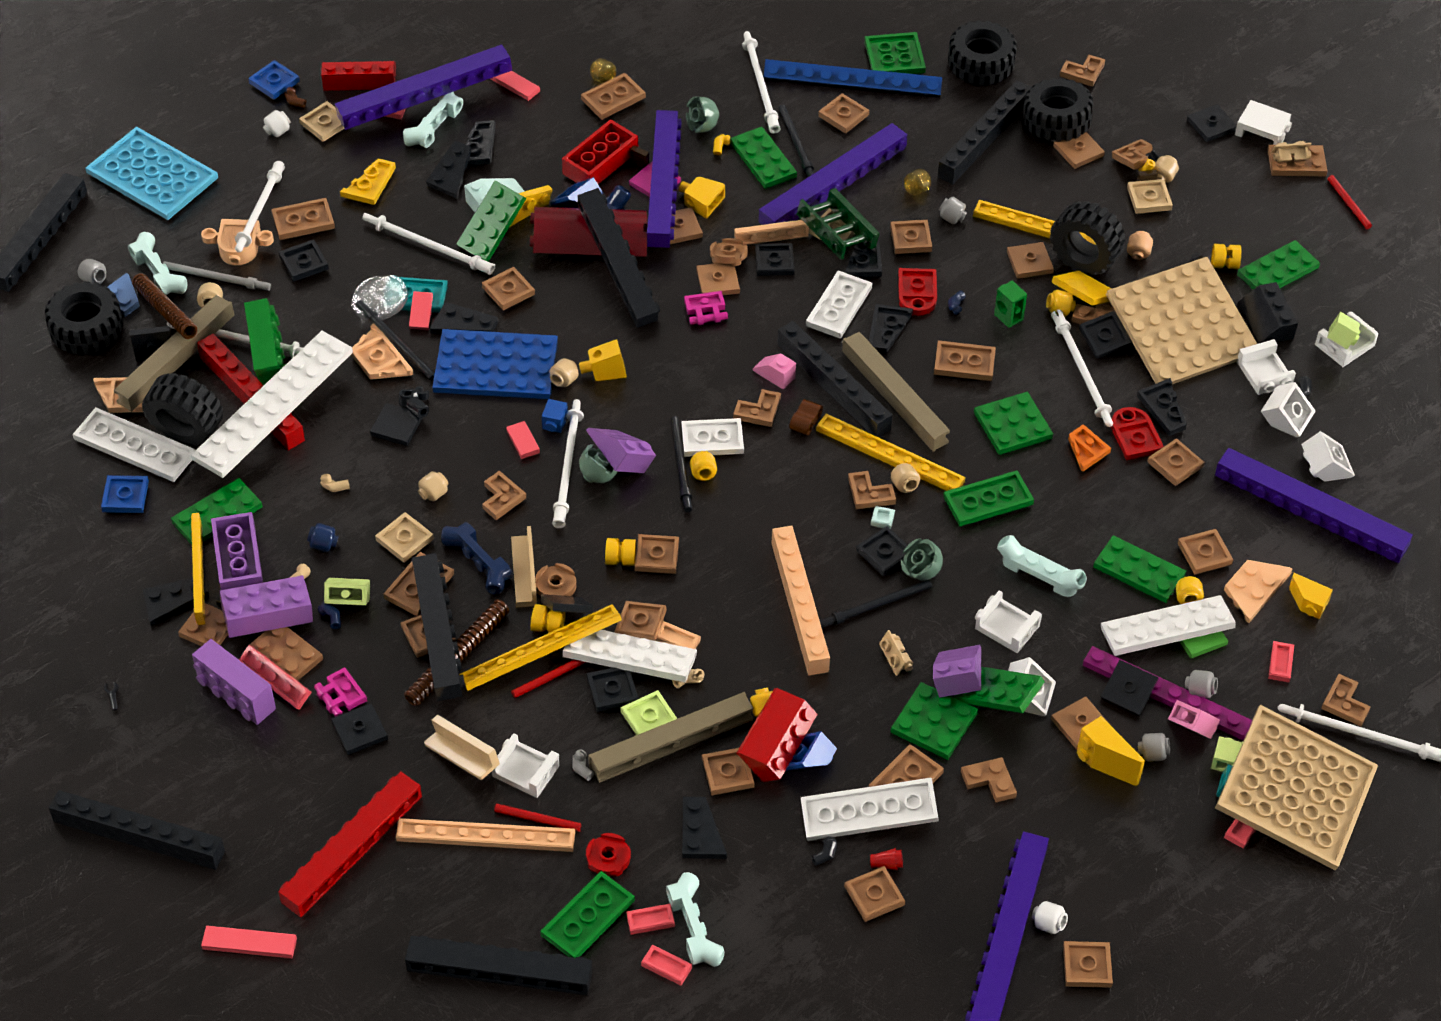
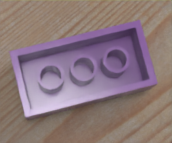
(236, 551)
(266, 606)
(233, 682)

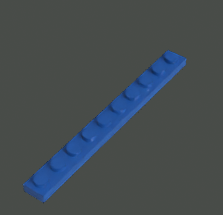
(853, 77)

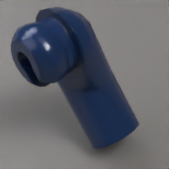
(954, 301)
(332, 612)

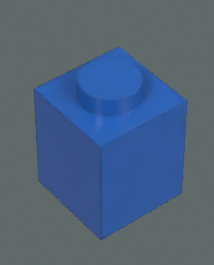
(554, 415)

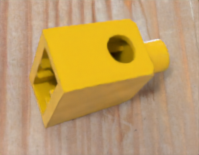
(703, 195)
(605, 362)

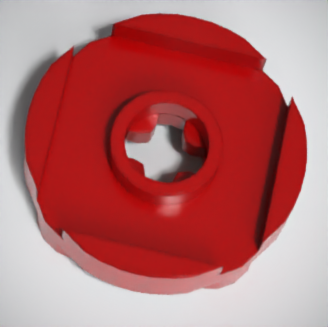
(610, 866)

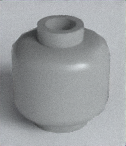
(952, 210)
(92, 271)
(1201, 683)
(1154, 747)

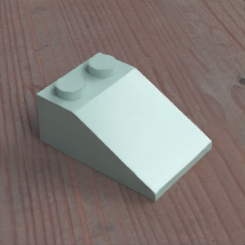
(478, 189)

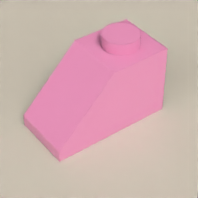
(777, 370)
(1194, 719)

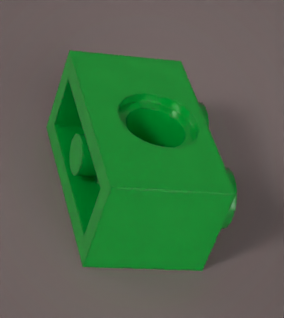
(1010, 304)

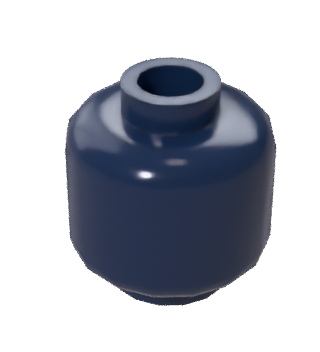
(322, 537)

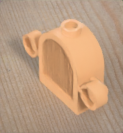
(226, 240)

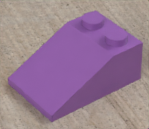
(622, 450)
(958, 671)

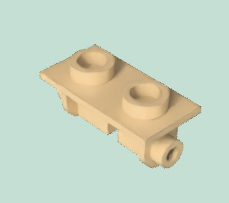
(1283, 151)
(892, 648)

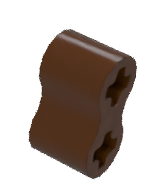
(806, 417)

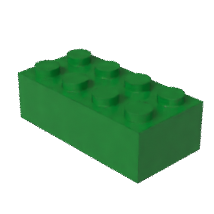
(264, 339)

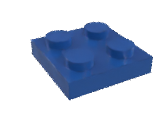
(274, 79)
(125, 494)

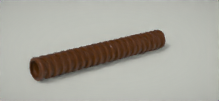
(164, 306)
(466, 642)

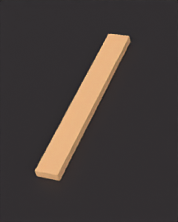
(485, 835)

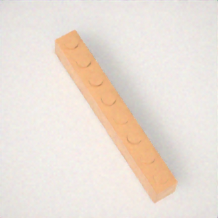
(800, 600)

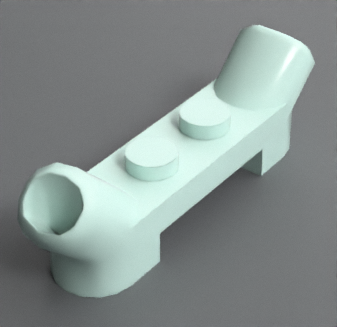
(424, 133)
(142, 253)
(1018, 557)
(697, 946)

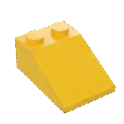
(1109, 752)

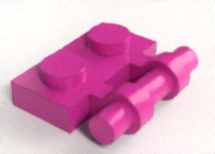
(704, 303)
(346, 689)

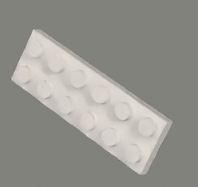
(134, 444)
(1167, 625)
(633, 654)
(869, 809)

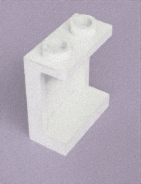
(1264, 122)
(1344, 356)
(1264, 367)
(1006, 622)
(525, 766)

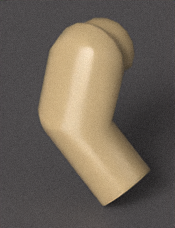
(302, 569)

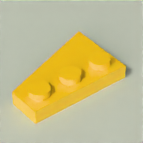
(371, 183)
(534, 198)

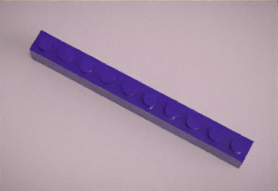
(423, 87)
(836, 175)
(662, 179)
(1313, 505)
(1009, 928)

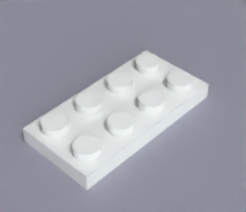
(839, 304)

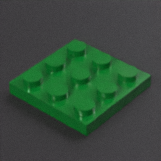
(895, 53)
(1013, 423)
(934, 721)

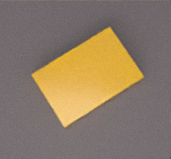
(1083, 287)

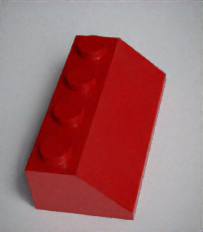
(357, 75)
(776, 735)

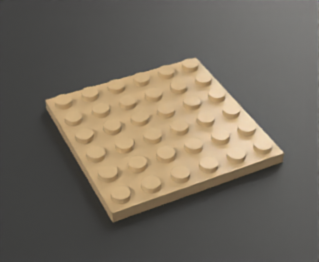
(1181, 321)
(1297, 787)

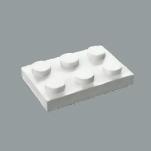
(713, 436)

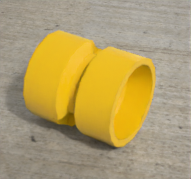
(1219, 255)
(620, 552)
(546, 619)

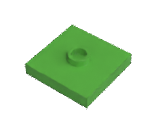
(1204, 644)

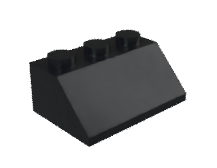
(1268, 314)

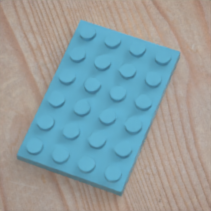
(152, 173)

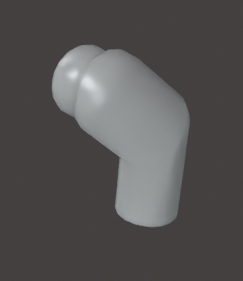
(579, 765)

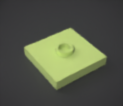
(647, 713)

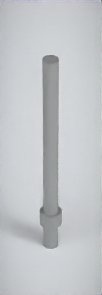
(250, 282)

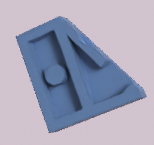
(125, 294)

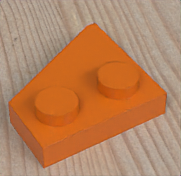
(1087, 447)

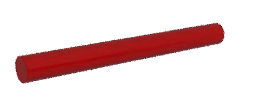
(1348, 200)
(546, 678)
(537, 817)

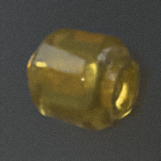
(602, 70)
(917, 182)

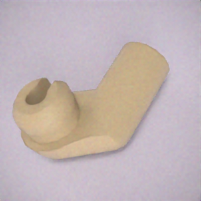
(333, 486)
(694, 676)

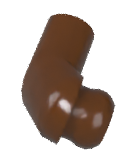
(292, 98)

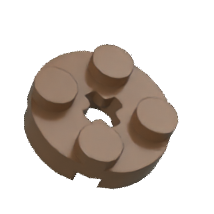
(728, 252)
(558, 572)

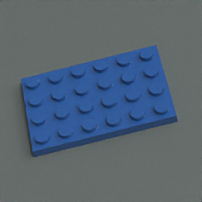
(495, 364)

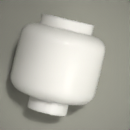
(276, 123)
(1049, 917)

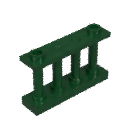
(843, 211)

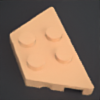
(379, 356)
(106, 388)
(1255, 585)

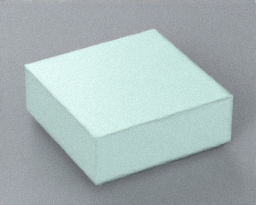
(882, 517)

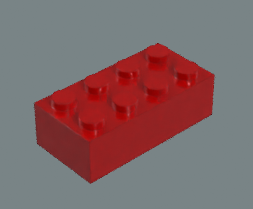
(600, 153)

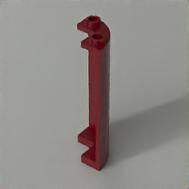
(567, 232)

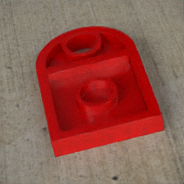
(917, 287)
(1136, 435)

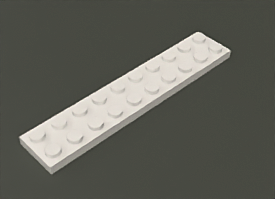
(271, 404)

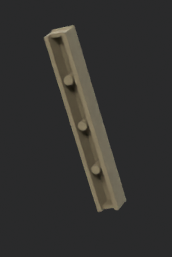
(173, 353)
(896, 391)
(670, 737)

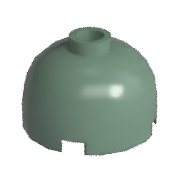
(702, 114)
(595, 466)
(922, 559)

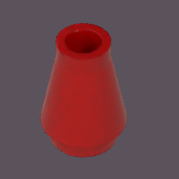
(891, 859)

